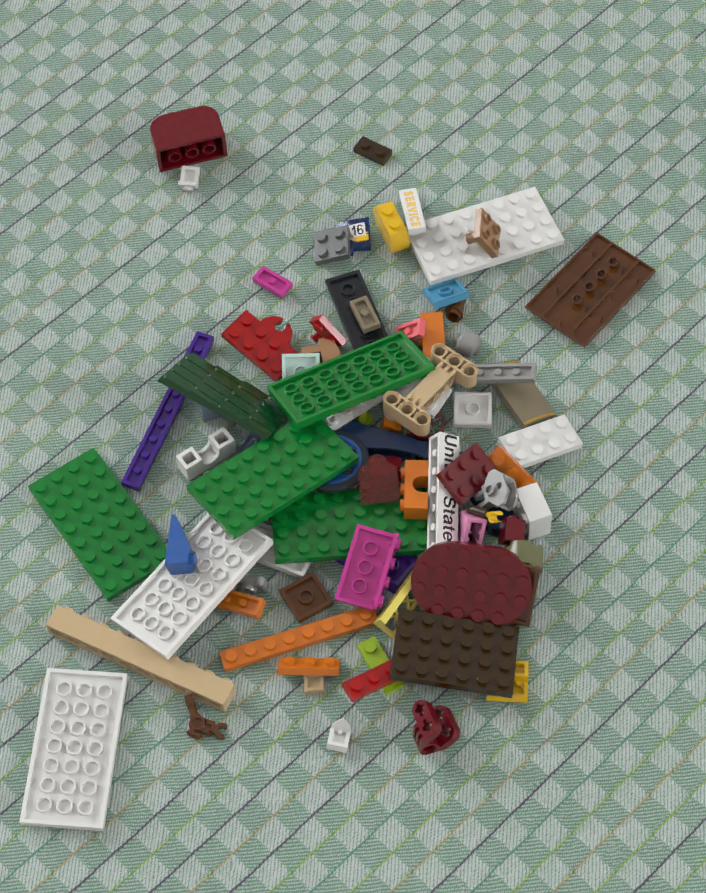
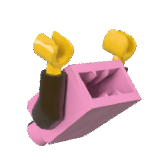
(473, 523)

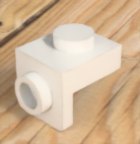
(189, 178)

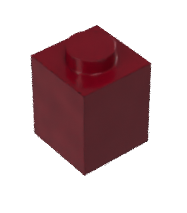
(511, 529)

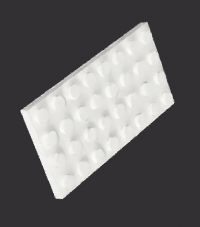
(524, 231)
(173, 606)
(74, 749)

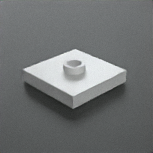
(472, 410)

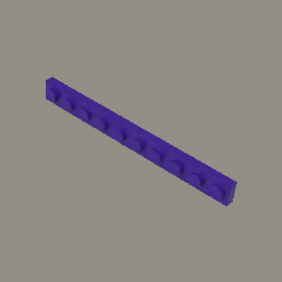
(161, 423)

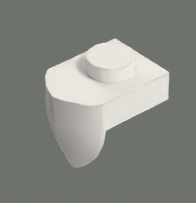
(339, 736)

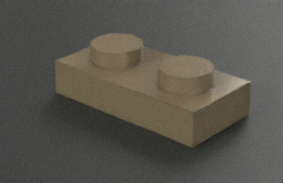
(364, 314)

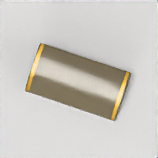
(524, 402)

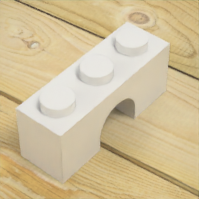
(219, 447)

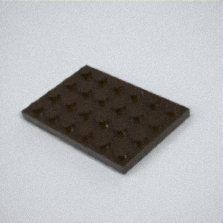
(454, 653)

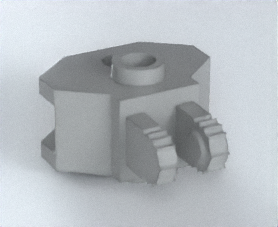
(497, 492)

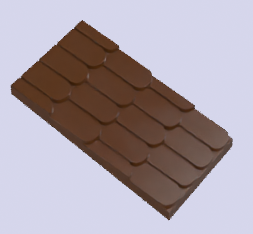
(590, 289)

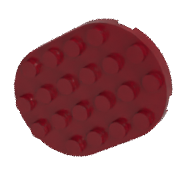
(471, 582)

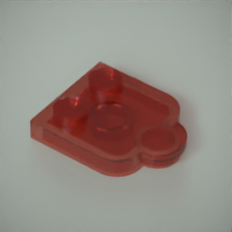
(378, 481)

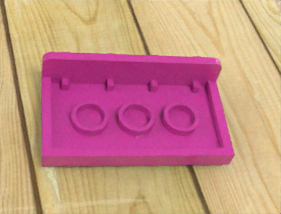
(368, 568)

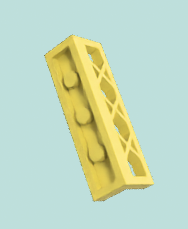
(393, 604)

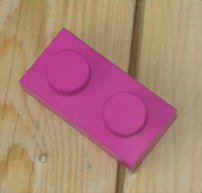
(272, 282)

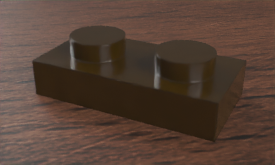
(372, 151)

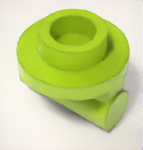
(365, 418)

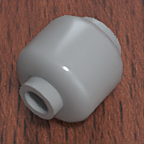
(467, 343)

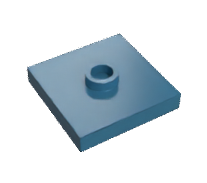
(446, 293)

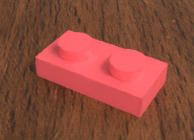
(414, 329)

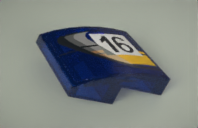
(359, 234)

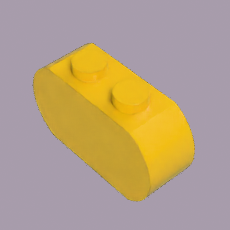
(391, 227)

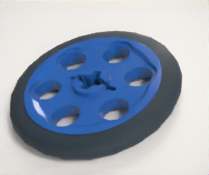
(346, 481)

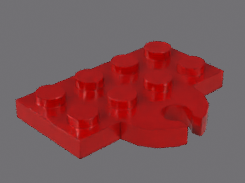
(261, 342)

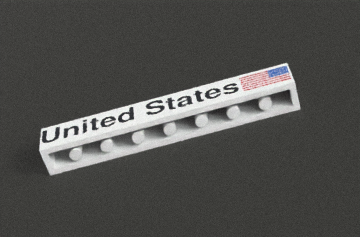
(442, 508)

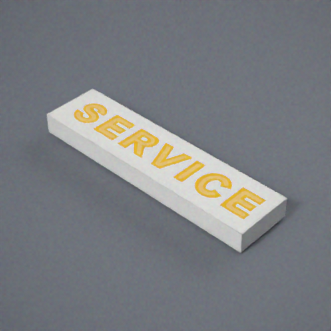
(412, 211)

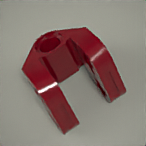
(434, 737)

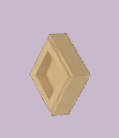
(313, 685)

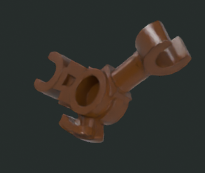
(199, 725)

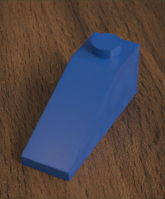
(179, 554)

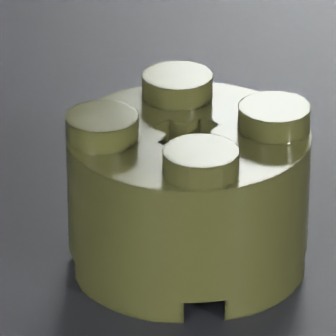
(527, 552)

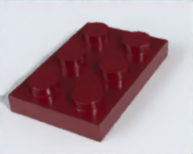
(466, 474)

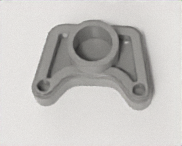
(252, 584)

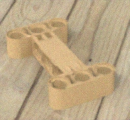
(430, 389)

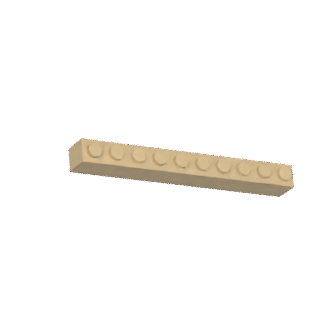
(139, 658)

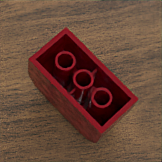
(187, 137)

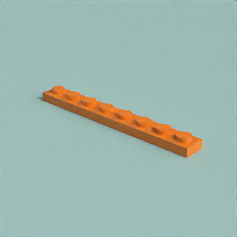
(297, 638)

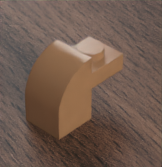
(326, 350)

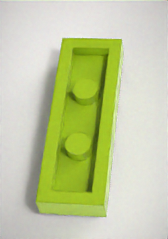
(374, 656)

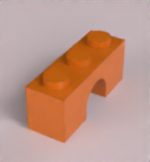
(414, 502)

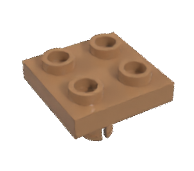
(485, 233)

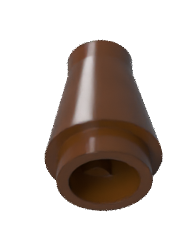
(455, 311)

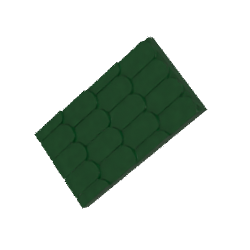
(225, 395)

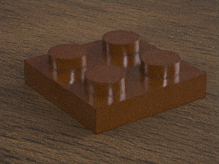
(306, 597)

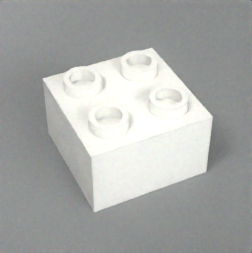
(534, 509)

